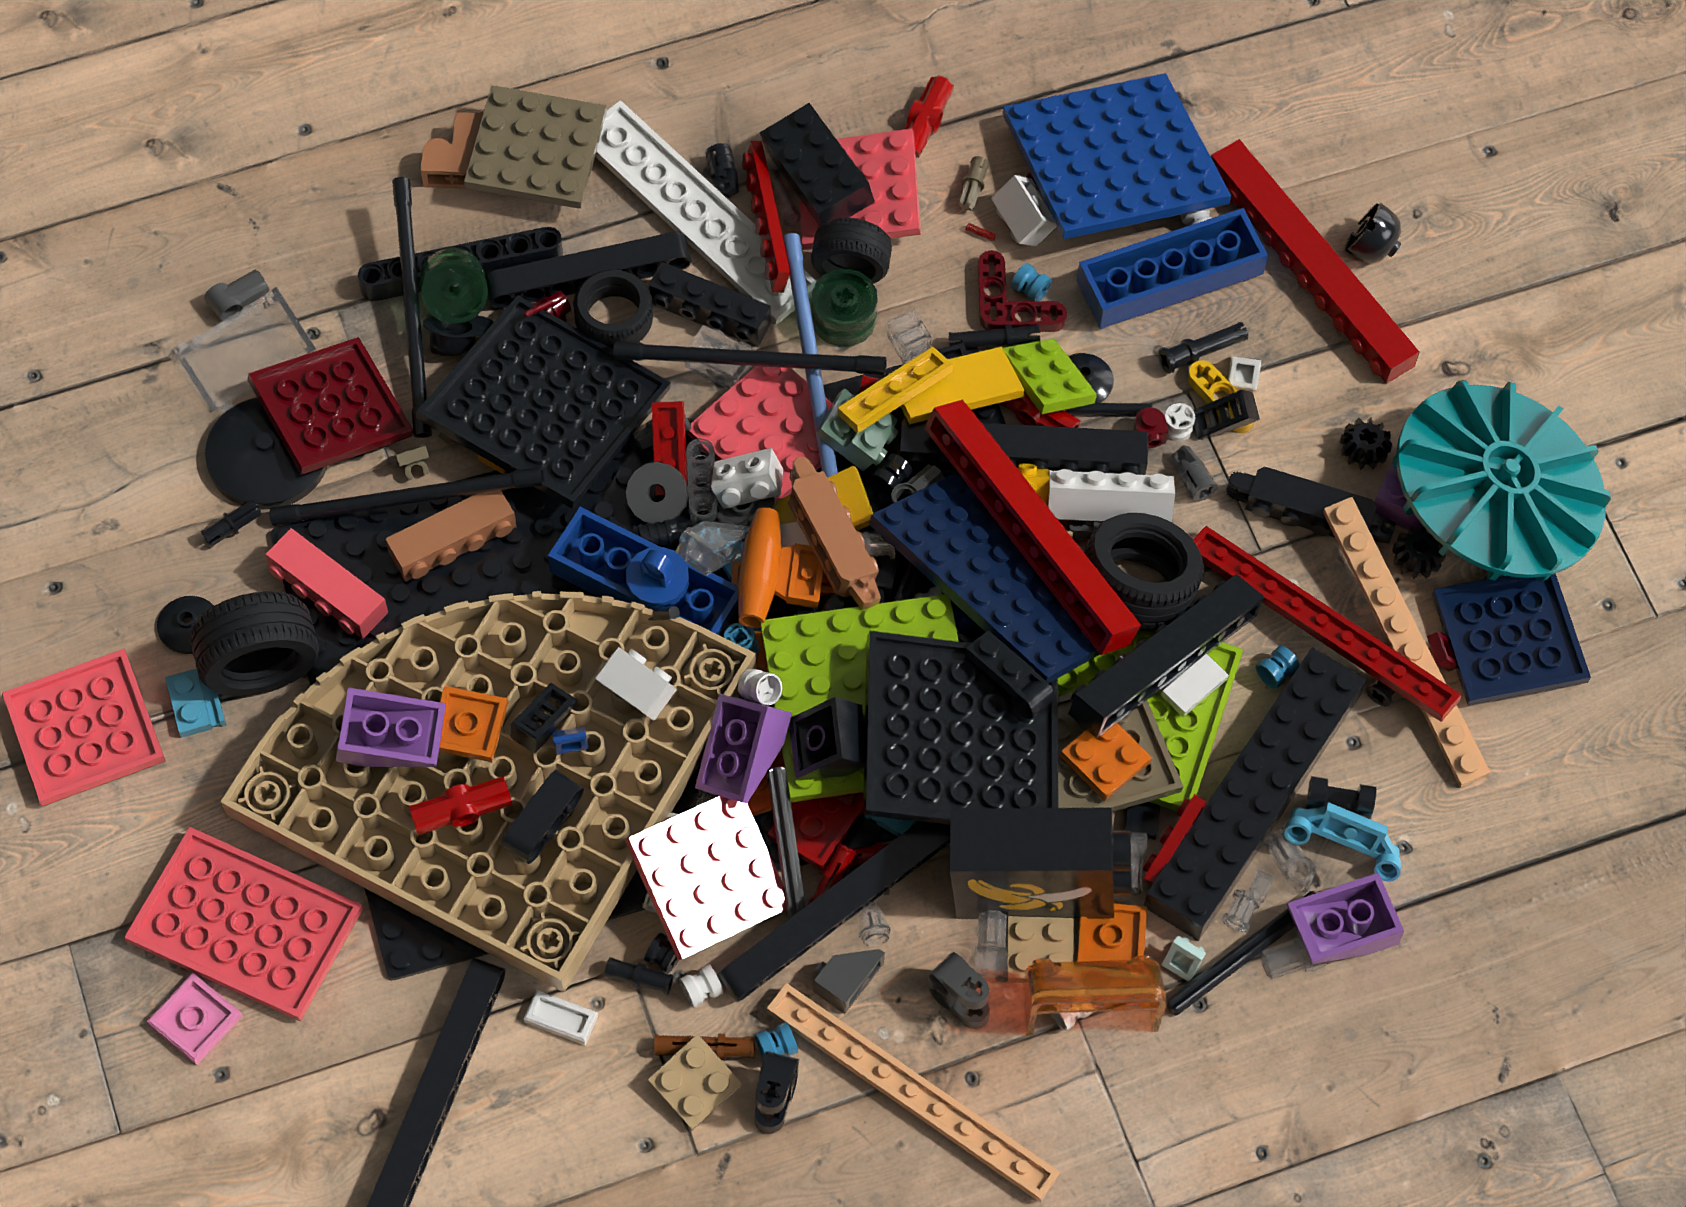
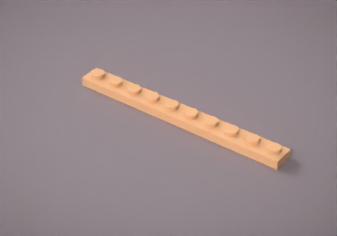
(1402, 633)
(913, 1092)

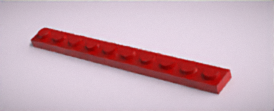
(1329, 626)

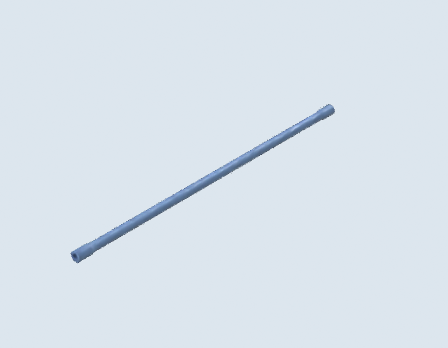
(808, 344)

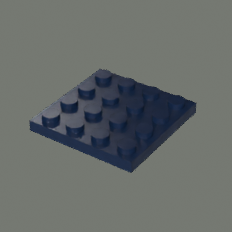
(1510, 637)

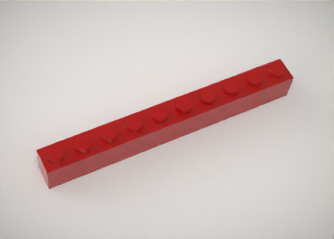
(1315, 264)
(1032, 527)

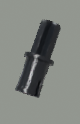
(231, 523)

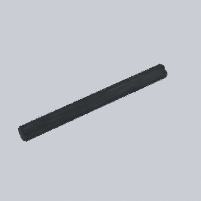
(1231, 962)

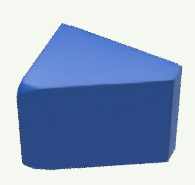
(570, 740)

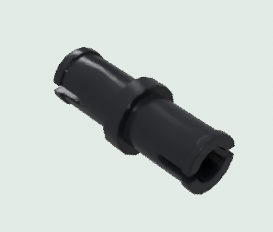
(638, 976)

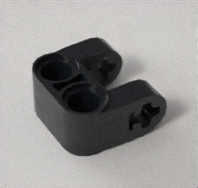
(1358, 802)
(775, 1090)

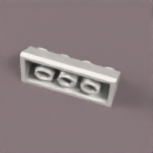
(1106, 495)

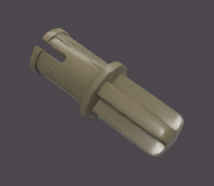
(973, 183)

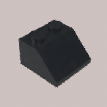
(828, 740)

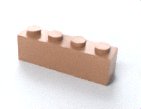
(450, 533)

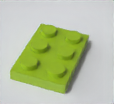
(1049, 376)

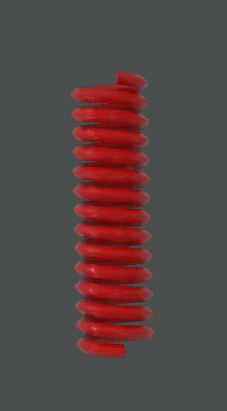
(976, 231)

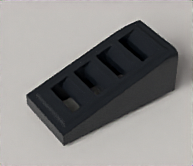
(1243, 409)
(531, 734)

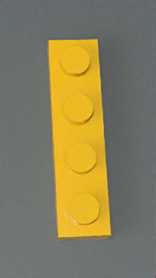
(895, 389)

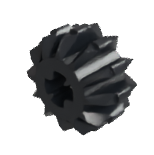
(1365, 443)
(1417, 563)

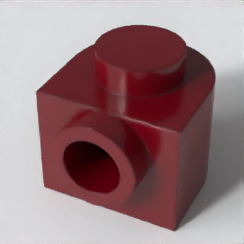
(1155, 423)

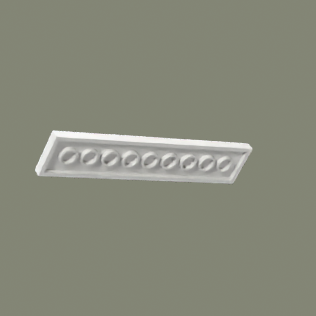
(690, 206)

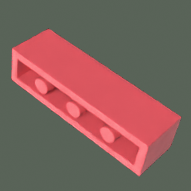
(326, 584)

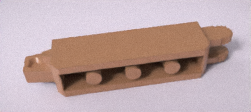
(832, 534)

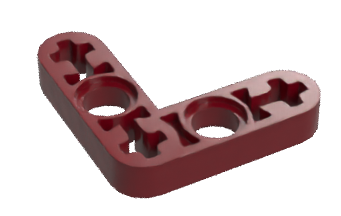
(1006, 309)

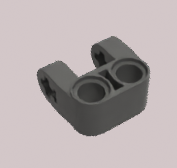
(954, 988)

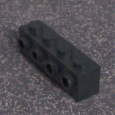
(710, 304)

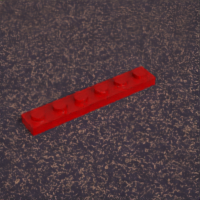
(767, 220)

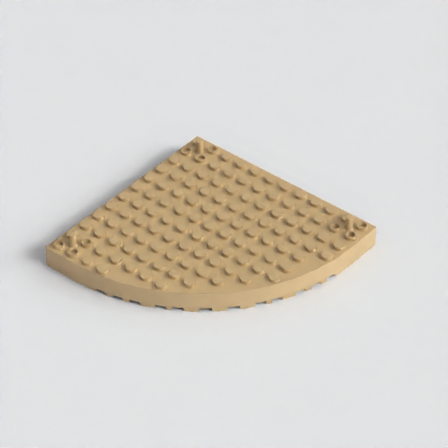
(462, 877)

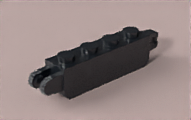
(1301, 501)

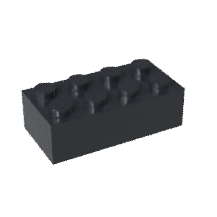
(816, 166)

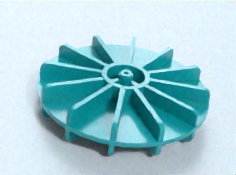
(1501, 481)

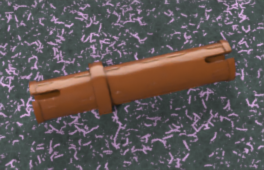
(721, 1045)

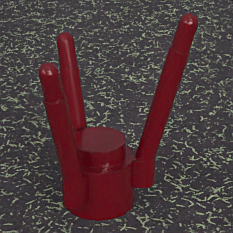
(556, 304)

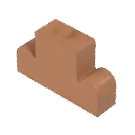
(445, 163)

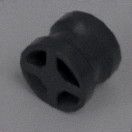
(661, 953)

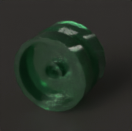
(441, 297)
(844, 307)

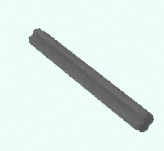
(786, 840)

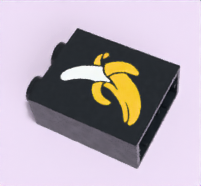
(1038, 862)

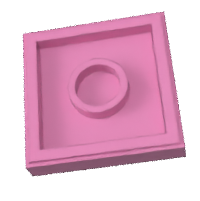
(194, 1018)

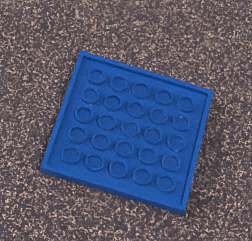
(1115, 156)

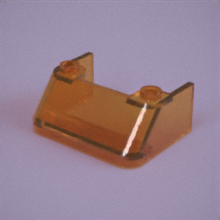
(1093, 988)

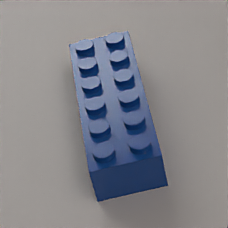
(1171, 268)
(596, 557)

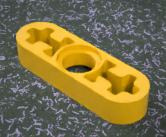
(1217, 383)

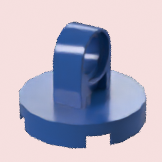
(657, 577)

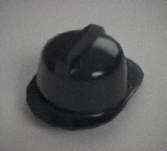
(455, 338)

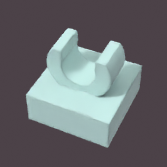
(1184, 958)

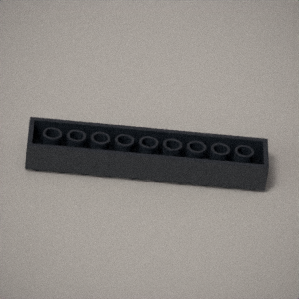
(1254, 794)

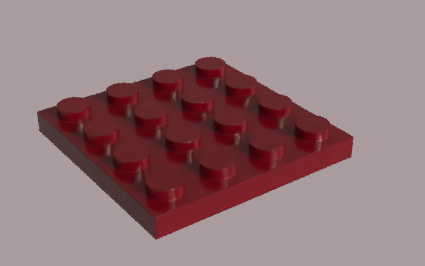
(330, 405)

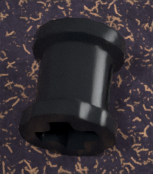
(1380, 693)

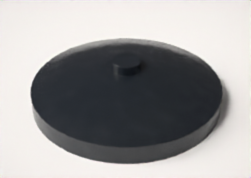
(252, 462)

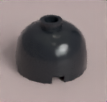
(1376, 235)

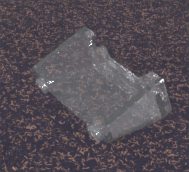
(250, 340)

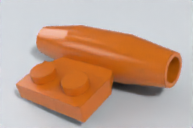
(770, 570)

